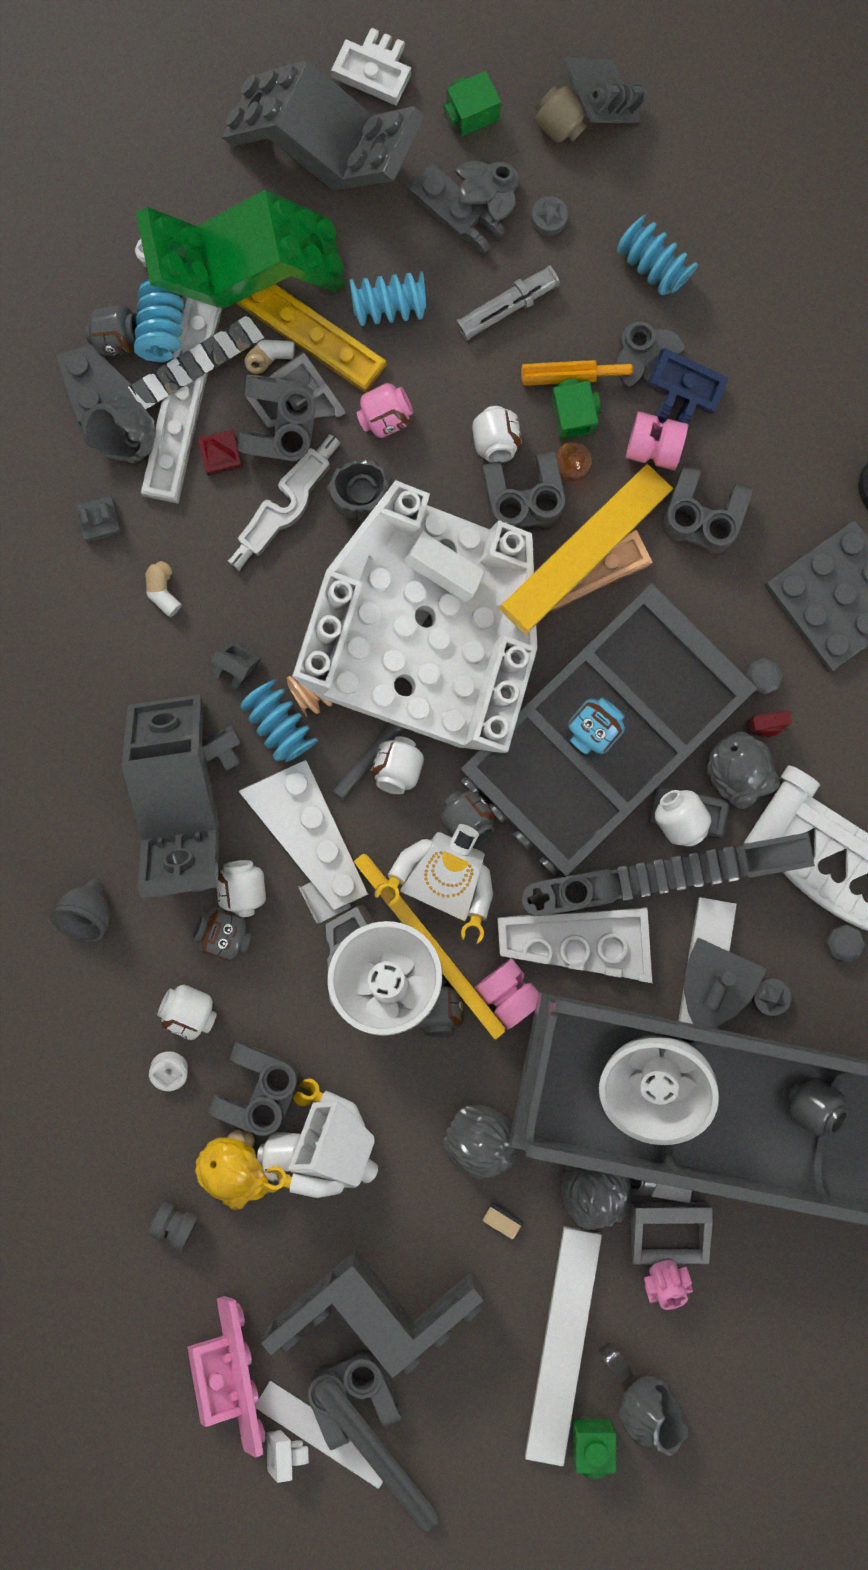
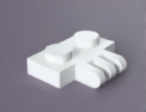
(373, 67)

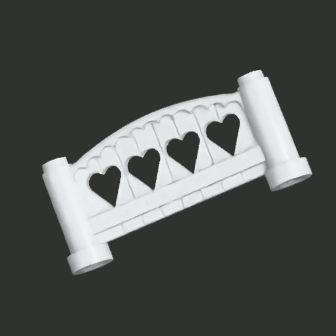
(796, 812)

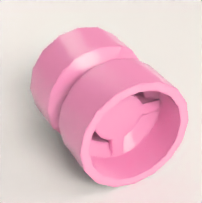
(656, 441)
(508, 993)

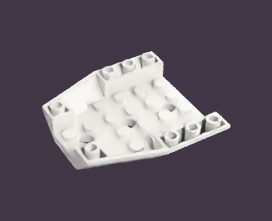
(464, 668)

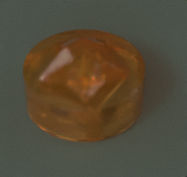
(573, 461)

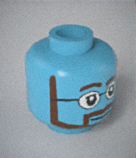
(596, 726)

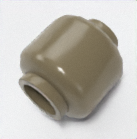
(561, 114)

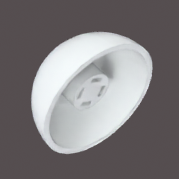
(374, 961)
(659, 1090)

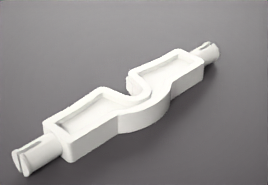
(273, 518)

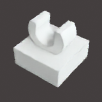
(284, 1454)

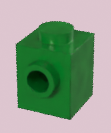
(472, 103)
(575, 408)
(594, 1447)

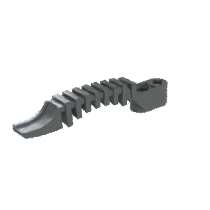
(677, 873)

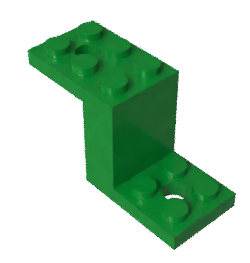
(240, 250)

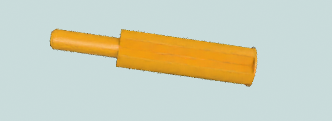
(560, 371)

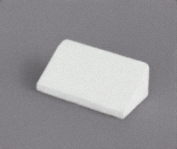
(444, 567)

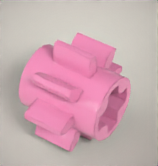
(668, 1284)

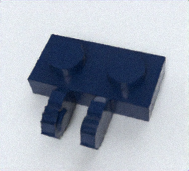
(687, 382)

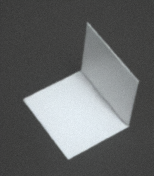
(318, 904)

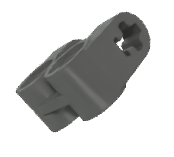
(287, 420)
(525, 501)
(702, 518)
(265, 1093)
(342, 1374)

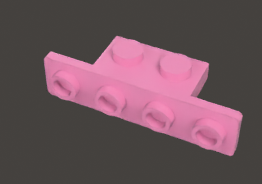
(224, 1380)

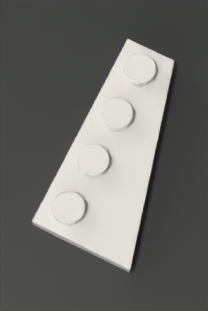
(304, 826)
(593, 941)

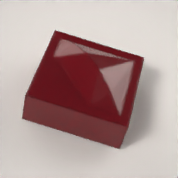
(219, 452)
(769, 724)

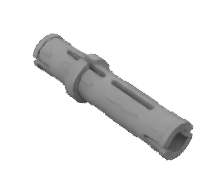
(508, 302)

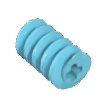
(655, 257)
(388, 298)
(158, 323)
(276, 722)

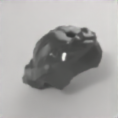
(742, 769)

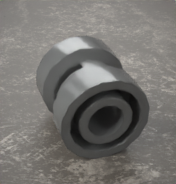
(173, 1225)

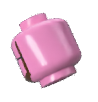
(384, 410)

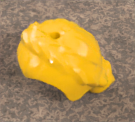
(236, 1175)

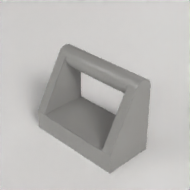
(671, 1213)

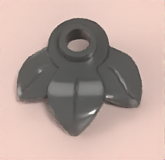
(484, 185)
(645, 356)

